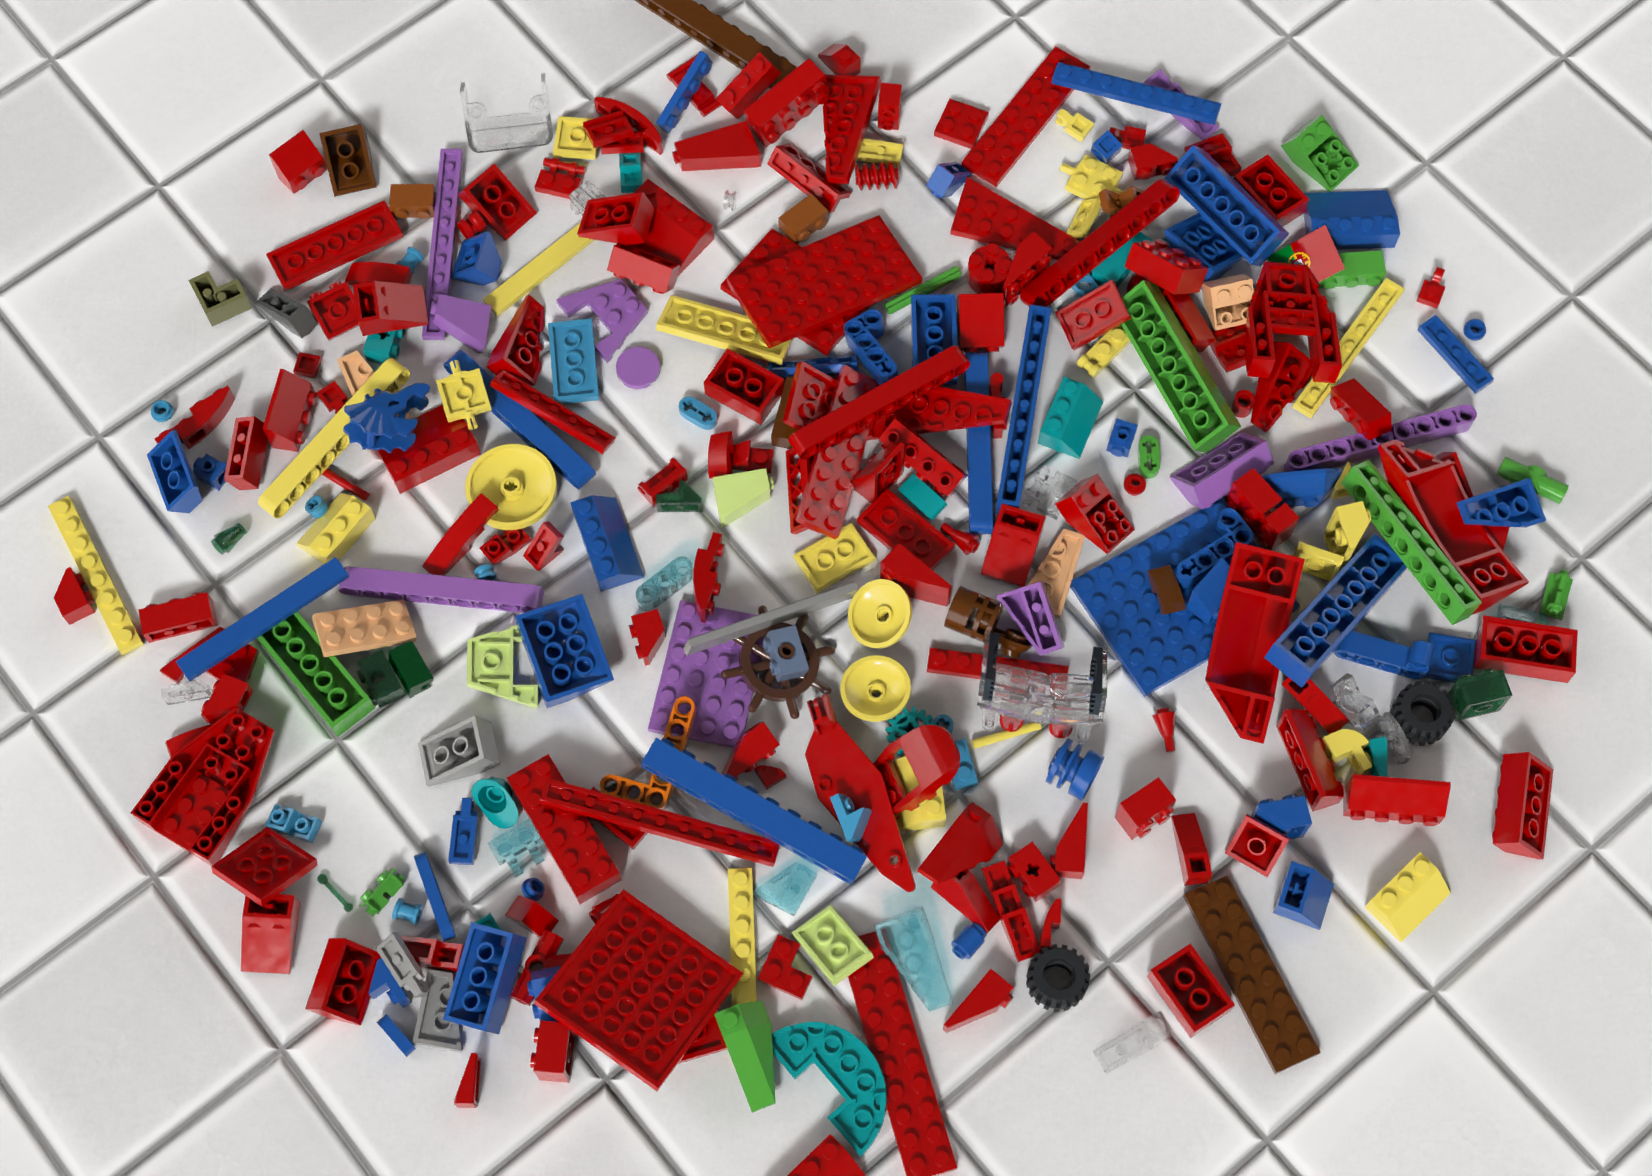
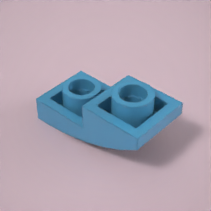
(293, 823)

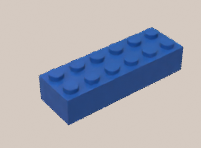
(1226, 206)

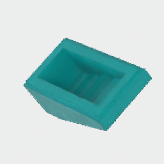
(1377, 750)

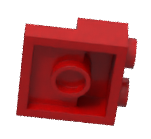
(334, 310)

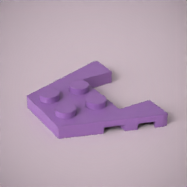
(614, 306)

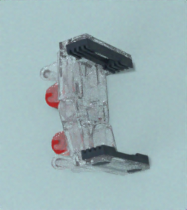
(1042, 695)

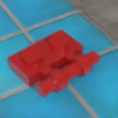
(558, 184)

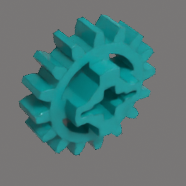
(900, 728)

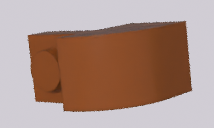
(1113, 202)

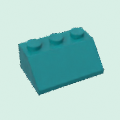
(1070, 418)

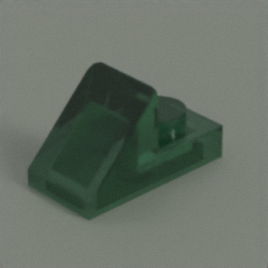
(685, 501)

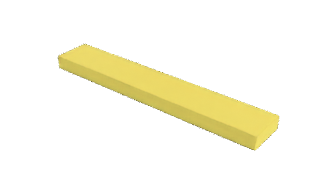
(536, 271)

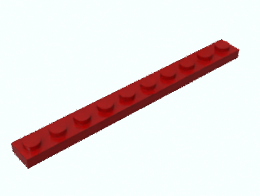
(659, 822)

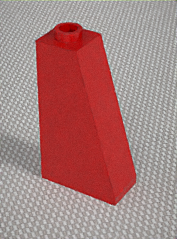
(718, 149)

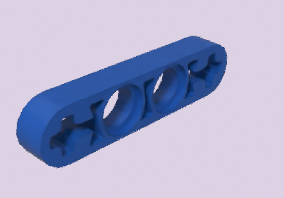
(435, 896)

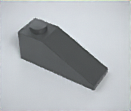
(288, 312)

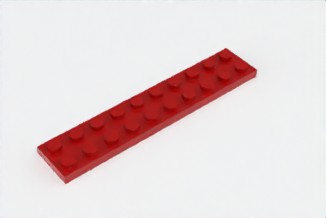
(895, 1044)

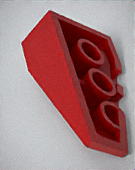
(1272, 394)

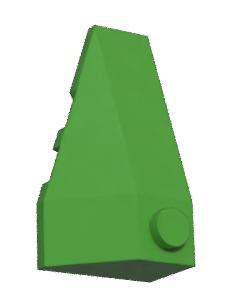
(749, 1044)

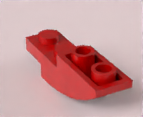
(204, 419)
(706, 576)

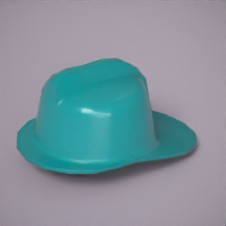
(496, 801)

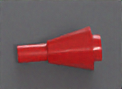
(965, 541)
(1165, 723)

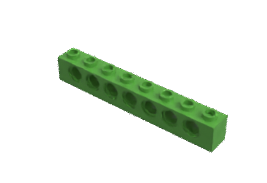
(1411, 543)

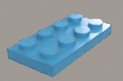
(573, 361)

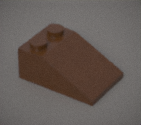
(348, 159)

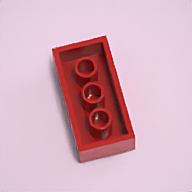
(787, 103)

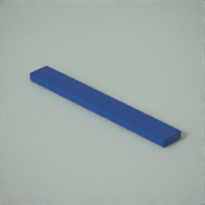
(262, 619)

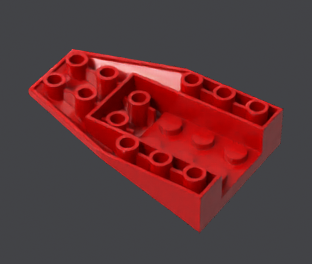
(208, 786)

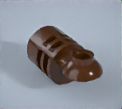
(986, 620)

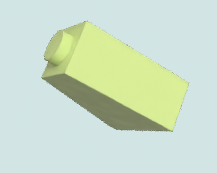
(741, 493)

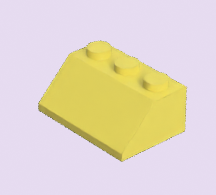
(337, 529)
(1346, 529)
(929, 813)
(1409, 897)

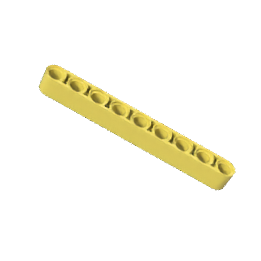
(326, 445)

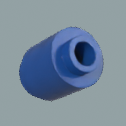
(968, 941)

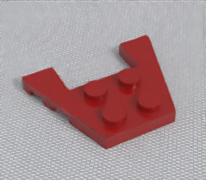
(236, 665)

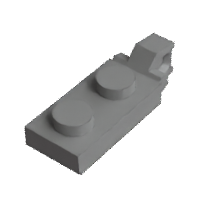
(402, 965)

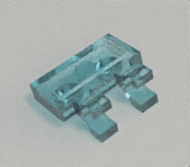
(513, 843)

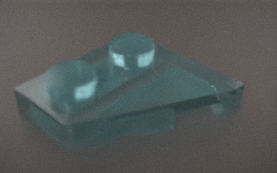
(787, 888)

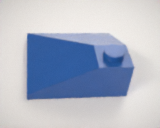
(1205, 243)

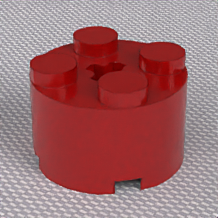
(988, 269)

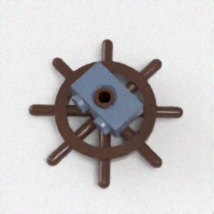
(787, 656)

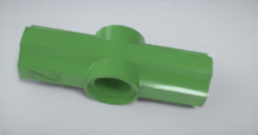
(1543, 484)

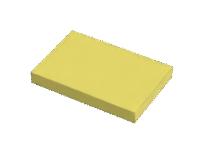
(834, 559)

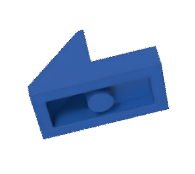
(383, 981)

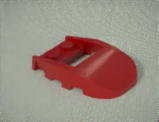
(932, 758)

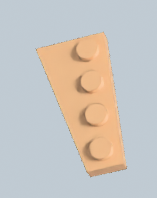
(1059, 568)

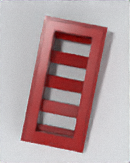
(469, 1086)

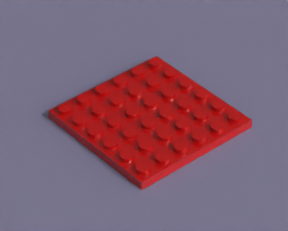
(639, 989)

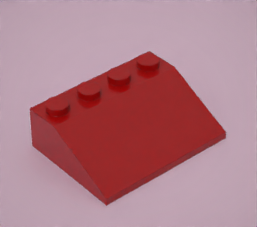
(675, 229)
(436, 450)

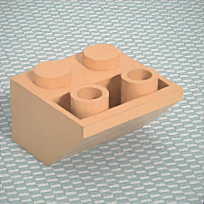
(1228, 300)

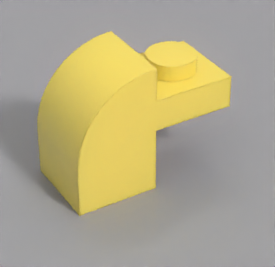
(1348, 744)

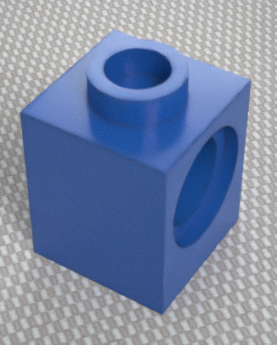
(1106, 147)

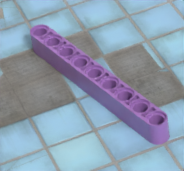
(1408, 428)
(441, 590)

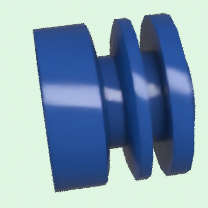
(1074, 768)

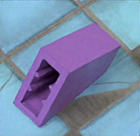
(462, 320)

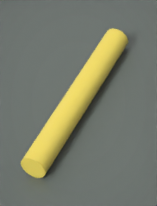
(1003, 735)

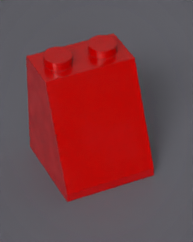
(980, 322)

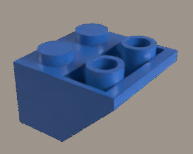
(1286, 815)
(1303, 895)

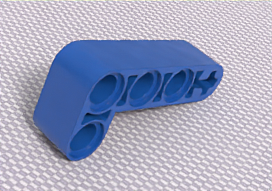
(861, 339)
(1210, 553)
(1387, 656)

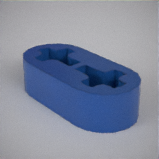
(396, 1035)

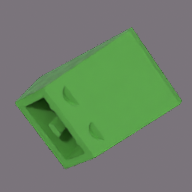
(1320, 153)

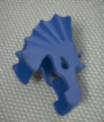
(374, 422)

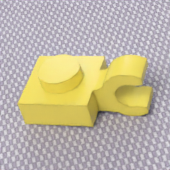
(1076, 126)

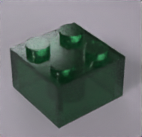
(1479, 694)

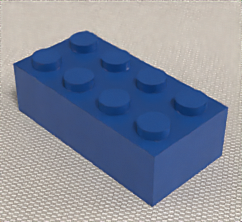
(932, 327)

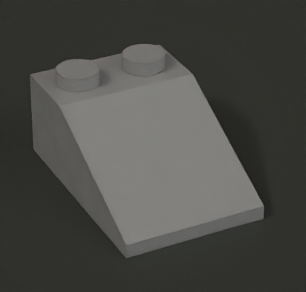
(459, 751)

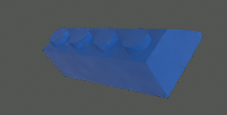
(606, 541)
(485, 978)

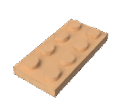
(364, 628)

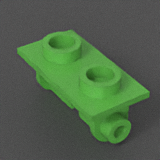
(1556, 594)
(387, 883)

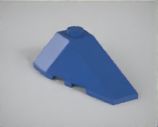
(1506, 506)

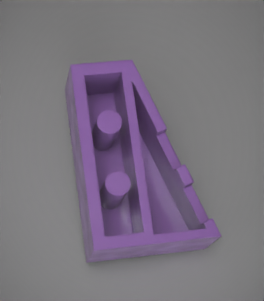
(1034, 615)

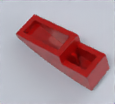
(378, 271)
(433, 953)

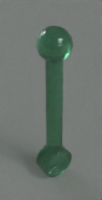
(322, 879)

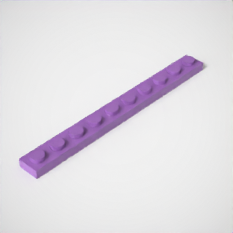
(443, 235)

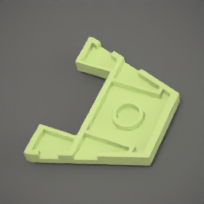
(492, 667)

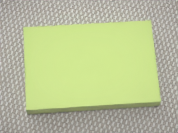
(832, 945)

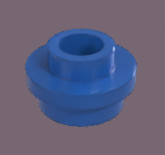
(1477, 325)
(533, 889)

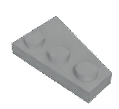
(430, 1026)

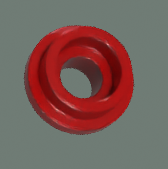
(1134, 490)

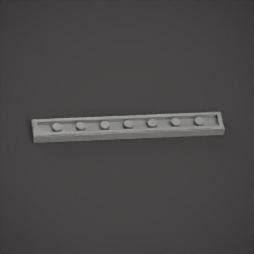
(769, 618)

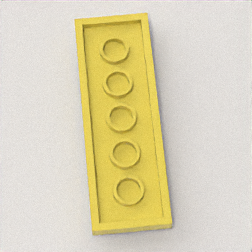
(718, 329)

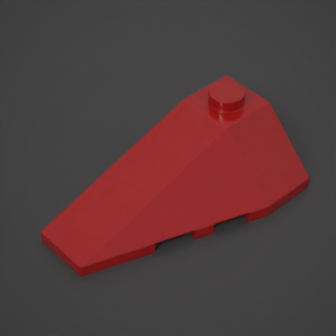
(520, 343)
(964, 845)

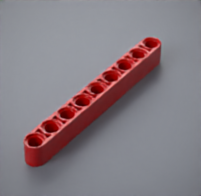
(1100, 244)
(879, 402)

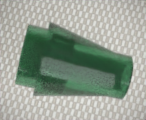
(227, 539)

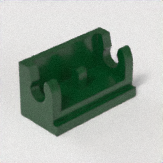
(410, 668)

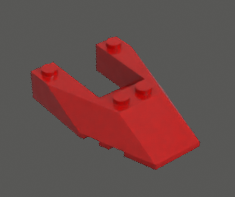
(1290, 303)

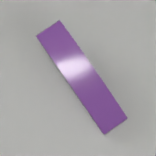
(1200, 129)

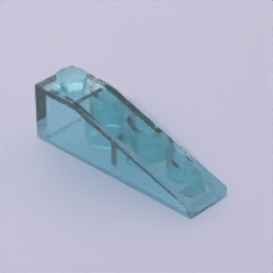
(914, 952)

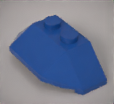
(1303, 487)

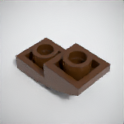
(1167, 589)

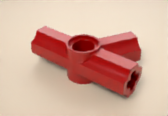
(544, 953)

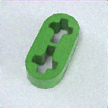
(1143, 456)

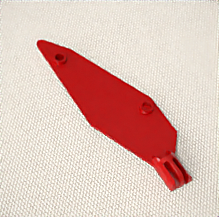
(844, 769)

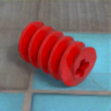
(876, 176)

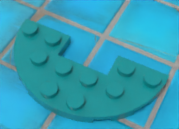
(850, 1070)

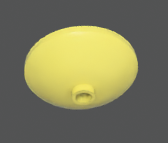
(869, 610)
(872, 676)

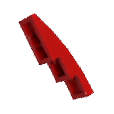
(460, 535)
(1010, 911)

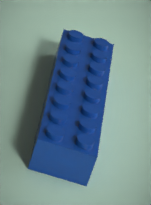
(1336, 611)

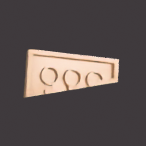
(356, 372)

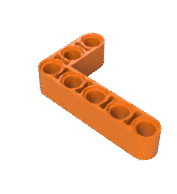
(655, 786)

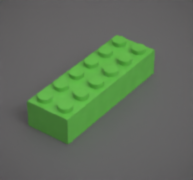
(317, 677)

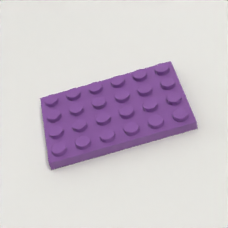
(719, 701)

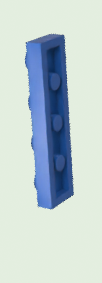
(688, 86)
(1455, 354)
(825, 365)

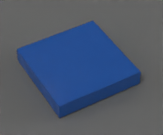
(1450, 657)

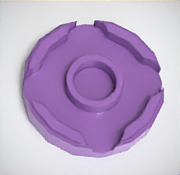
(637, 367)

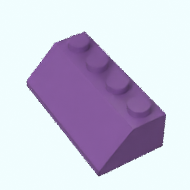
(1215, 471)

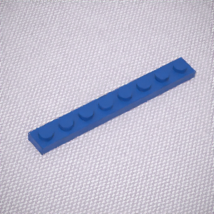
(1136, 93)

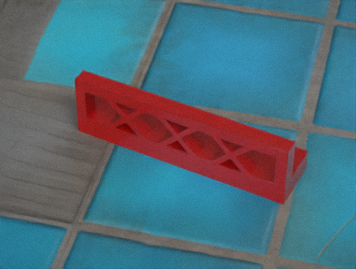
(807, 176)
(804, 468)

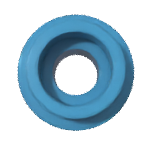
(159, 406)

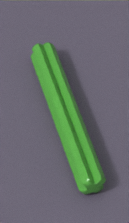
(923, 289)

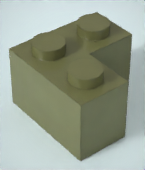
(219, 302)

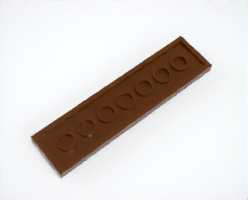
(1251, 975)

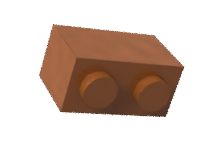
(412, 200)
(803, 219)

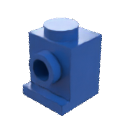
(1121, 438)
(210, 471)

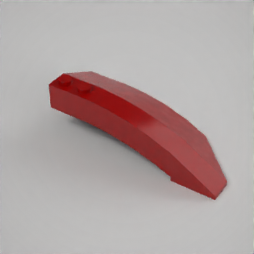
(1431, 495)
(1249, 621)

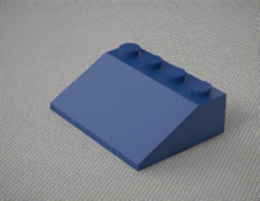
(1354, 218)
(563, 650)

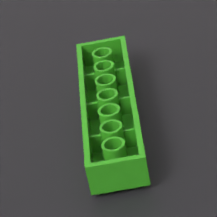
(1177, 368)

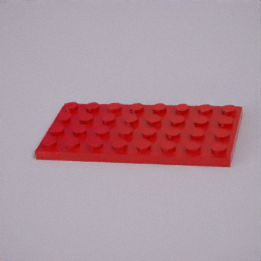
(824, 281)

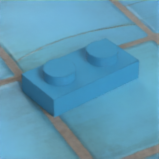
(966, 774)

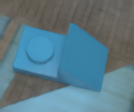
(851, 822)

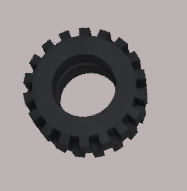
(1431, 698)
(1063, 958)

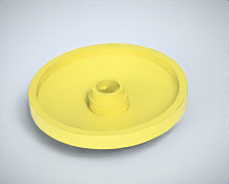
(516, 481)

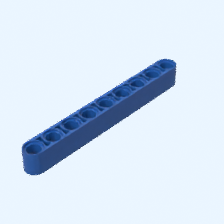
(530, 428)
(979, 453)

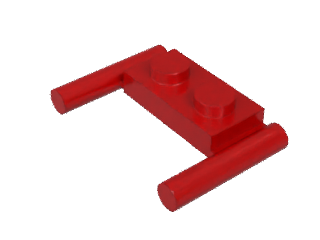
(703, 99)

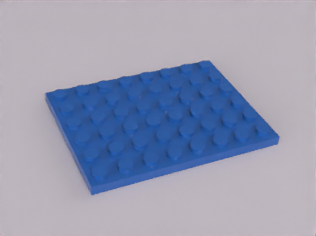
(1128, 614)

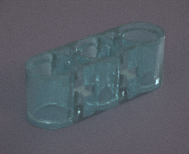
(669, 574)

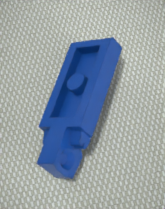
(464, 834)

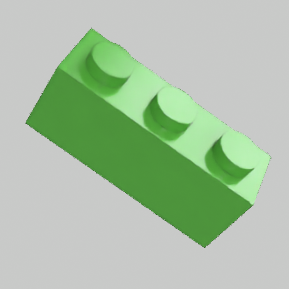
(1360, 269)

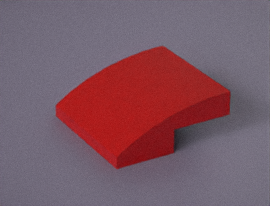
(1220, 151)
(1230, 347)

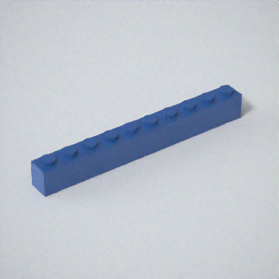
(1023, 407)
(753, 810)

